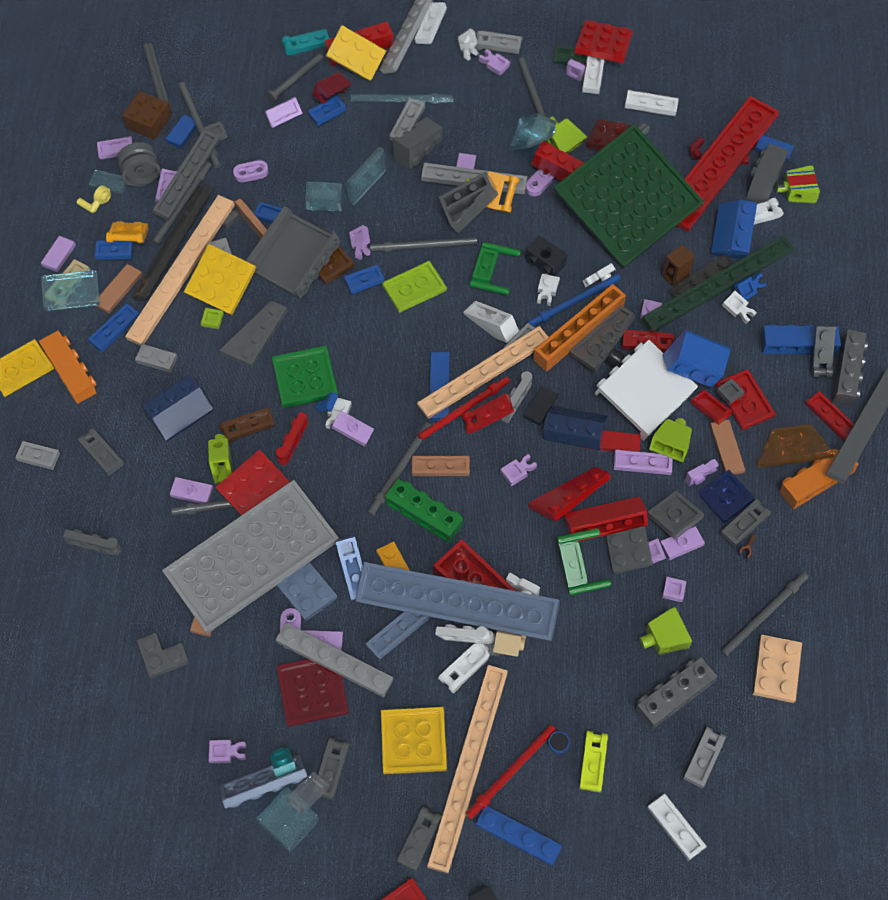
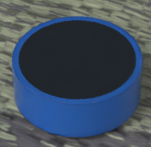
(558, 742)

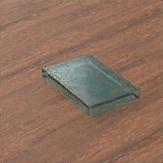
(366, 176)
(70, 290)

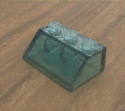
(532, 131)

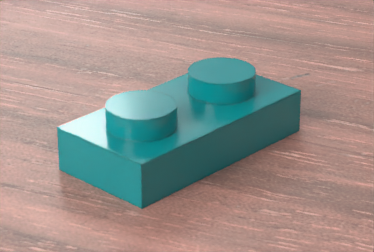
(282, 761)

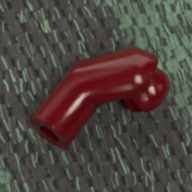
(694, 148)

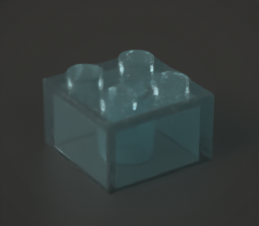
(285, 822)

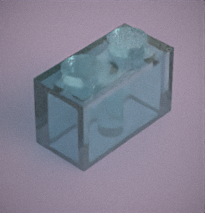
(324, 196)

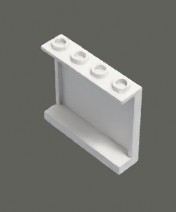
(645, 388)

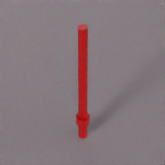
(492, 389)
(483, 800)

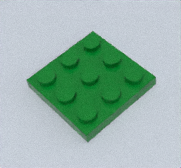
(304, 376)

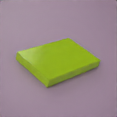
(414, 286)

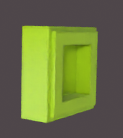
(212, 318)

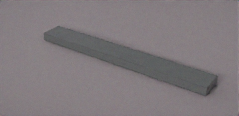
(860, 432)

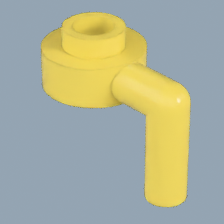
(101, 196)

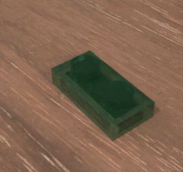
(564, 54)

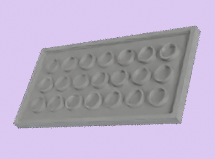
(250, 556)

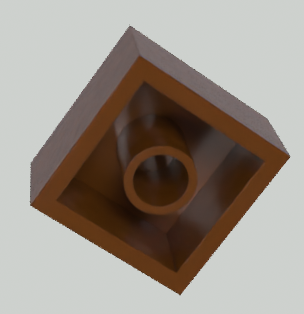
(146, 115)

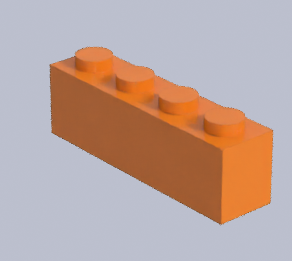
(67, 366)
(809, 482)

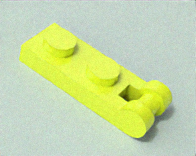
(593, 762)

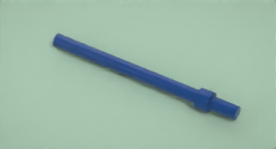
(545, 315)

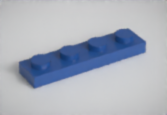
(518, 835)

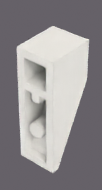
(494, 321)

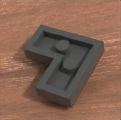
(158, 660)

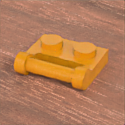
(499, 181)
(127, 232)

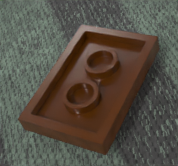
(337, 265)

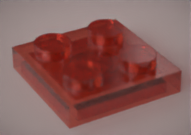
(605, 133)

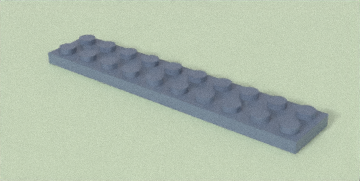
(458, 601)

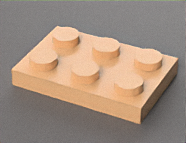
(777, 668)

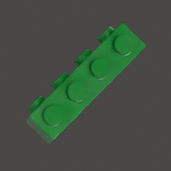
(424, 511)

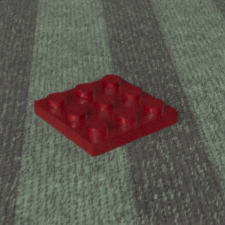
(310, 692)

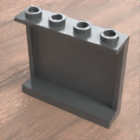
(292, 253)

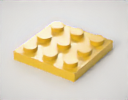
(220, 279)
(413, 740)

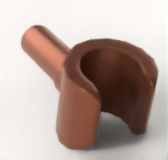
(748, 546)

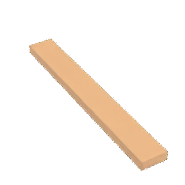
(481, 373)

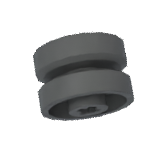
(138, 164)

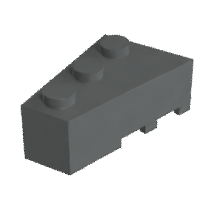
(417, 143)
(766, 173)
(468, 200)

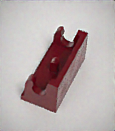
(330, 86)

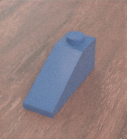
(350, 563)

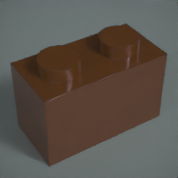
(678, 265)

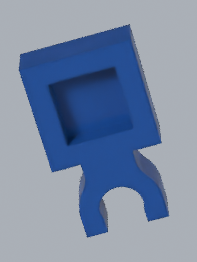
(748, 286)

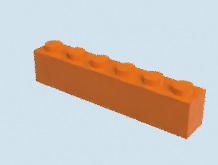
(580, 325)

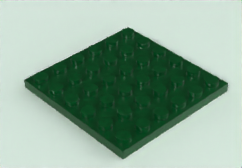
(628, 196)

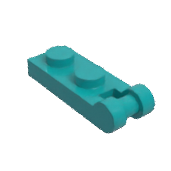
(305, 42)

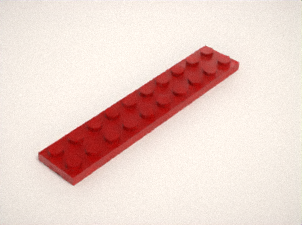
(728, 153)

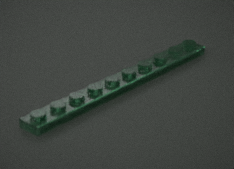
(717, 284)

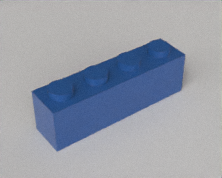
(792, 339)

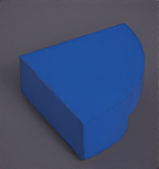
(328, 404)

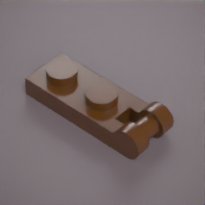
(247, 424)

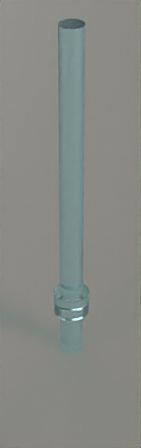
(435, 98)

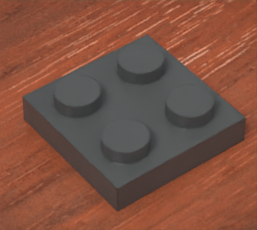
(675, 514)
(629, 550)

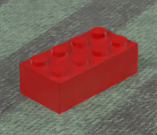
(466, 565)

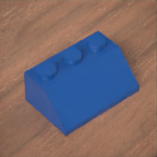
(734, 229)
(697, 358)

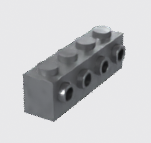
(849, 368)
(675, 693)

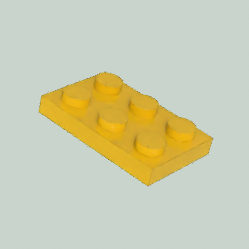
(355, 53)
(23, 367)

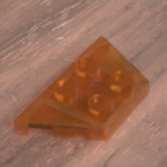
(794, 446)

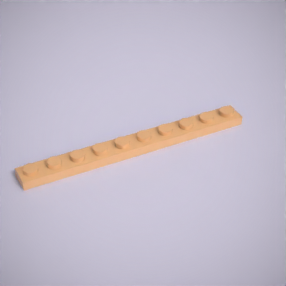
(179, 271)
(467, 770)

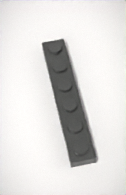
(186, 175)

